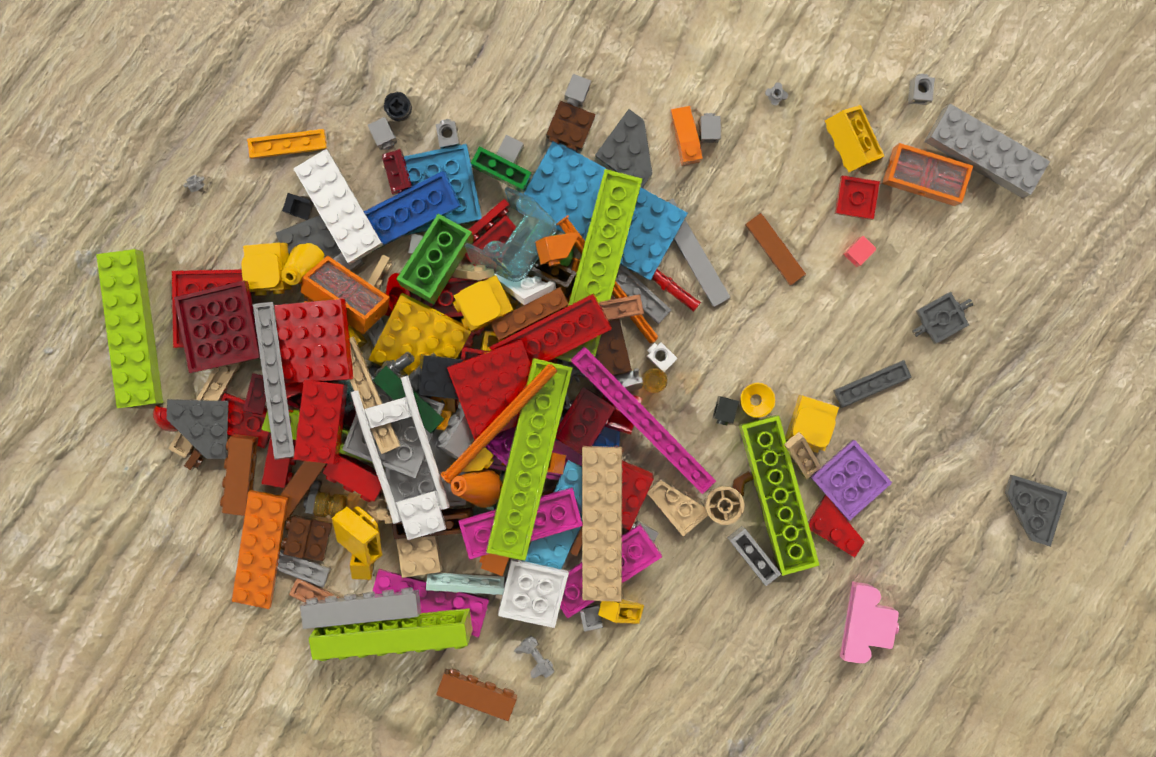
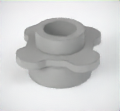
(782, 95)
(194, 183)

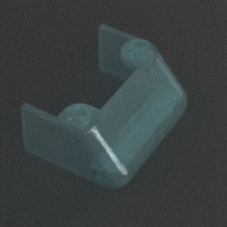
(519, 252)

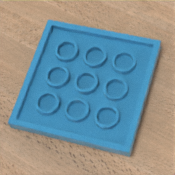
(458, 167)

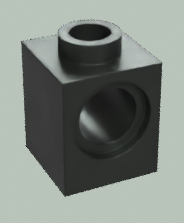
(725, 410)

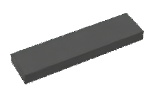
(872, 383)

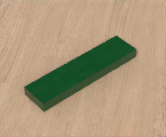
(392, 385)

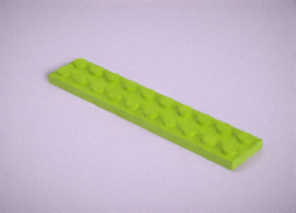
(604, 244)
(528, 464)

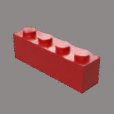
(278, 472)

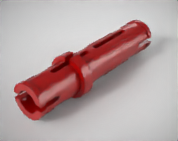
(679, 293)

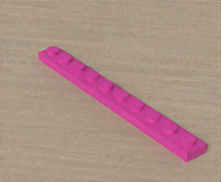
(642, 419)

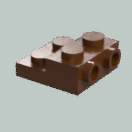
(570, 126)
(306, 538)

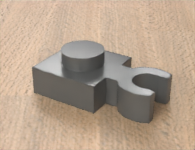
(310, 500)

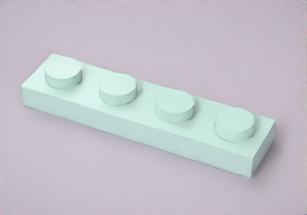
(465, 583)

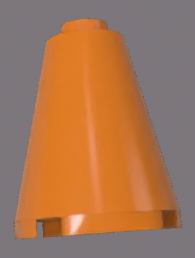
(478, 487)

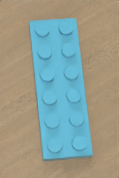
(553, 549)

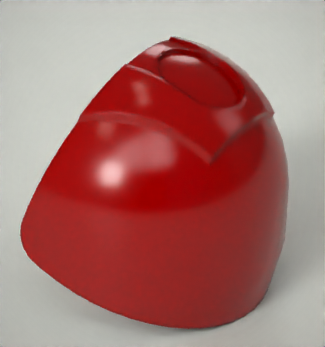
(160, 419)

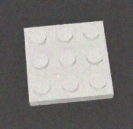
(533, 593)

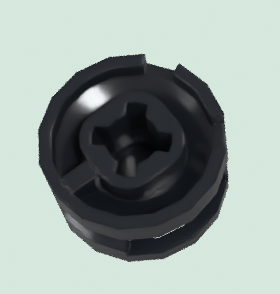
(397, 106)

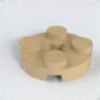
(379, 511)

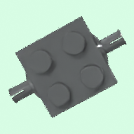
(942, 317)

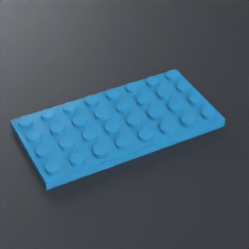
(570, 186)

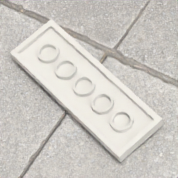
(338, 206)

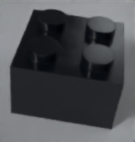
(435, 378)

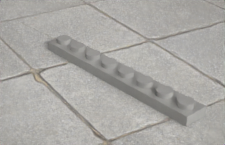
(273, 380)

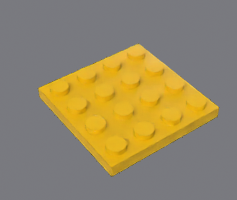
(420, 331)

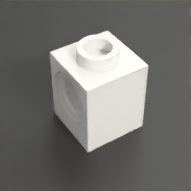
(669, 356)

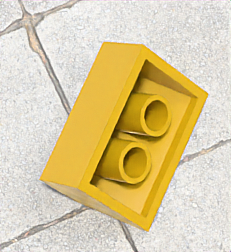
(854, 138)

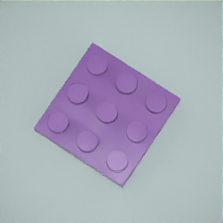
(851, 480)

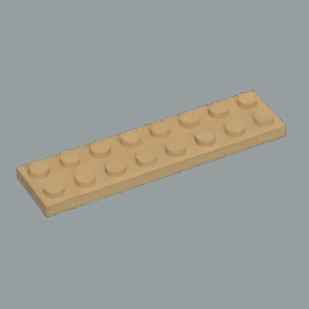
(602, 523)

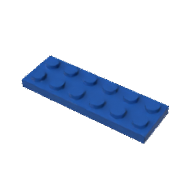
(413, 208)

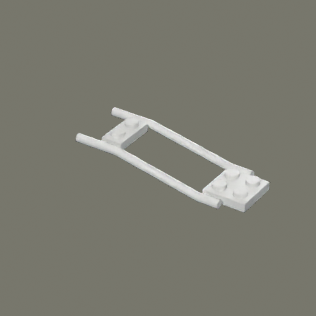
(419, 513)

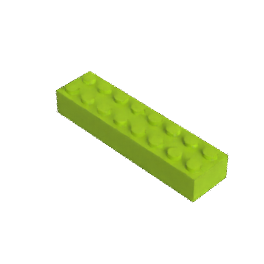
(129, 328)
(779, 495)
(398, 636)

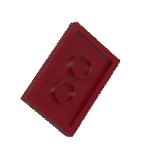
(584, 420)

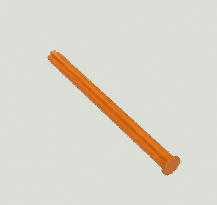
(638, 320)
(499, 423)

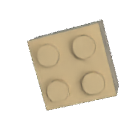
(419, 556)

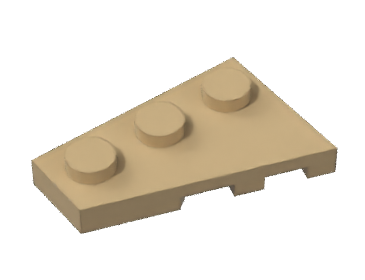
(677, 507)

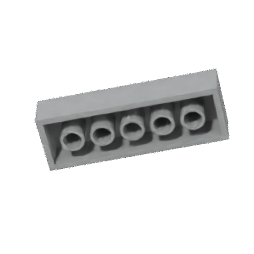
(987, 151)

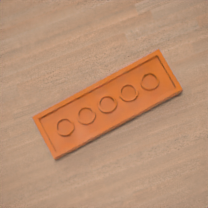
(259, 549)

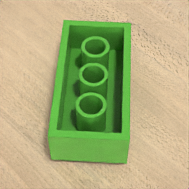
(435, 259)

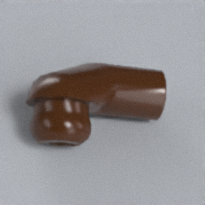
(740, 482)

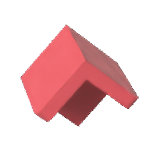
(859, 251)

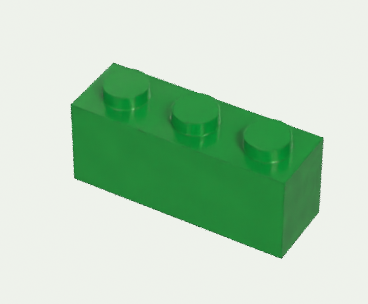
(501, 169)

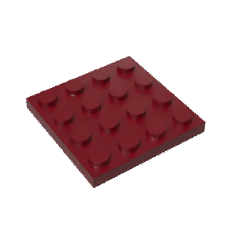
(218, 326)

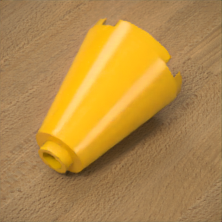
(301, 261)

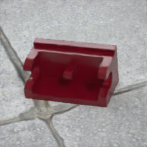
(396, 171)

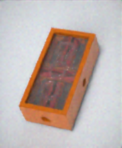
(927, 174)
(334, 281)

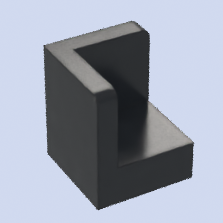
(297, 206)

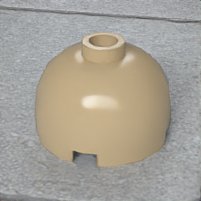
(724, 505)

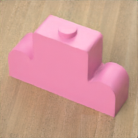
(867, 624)

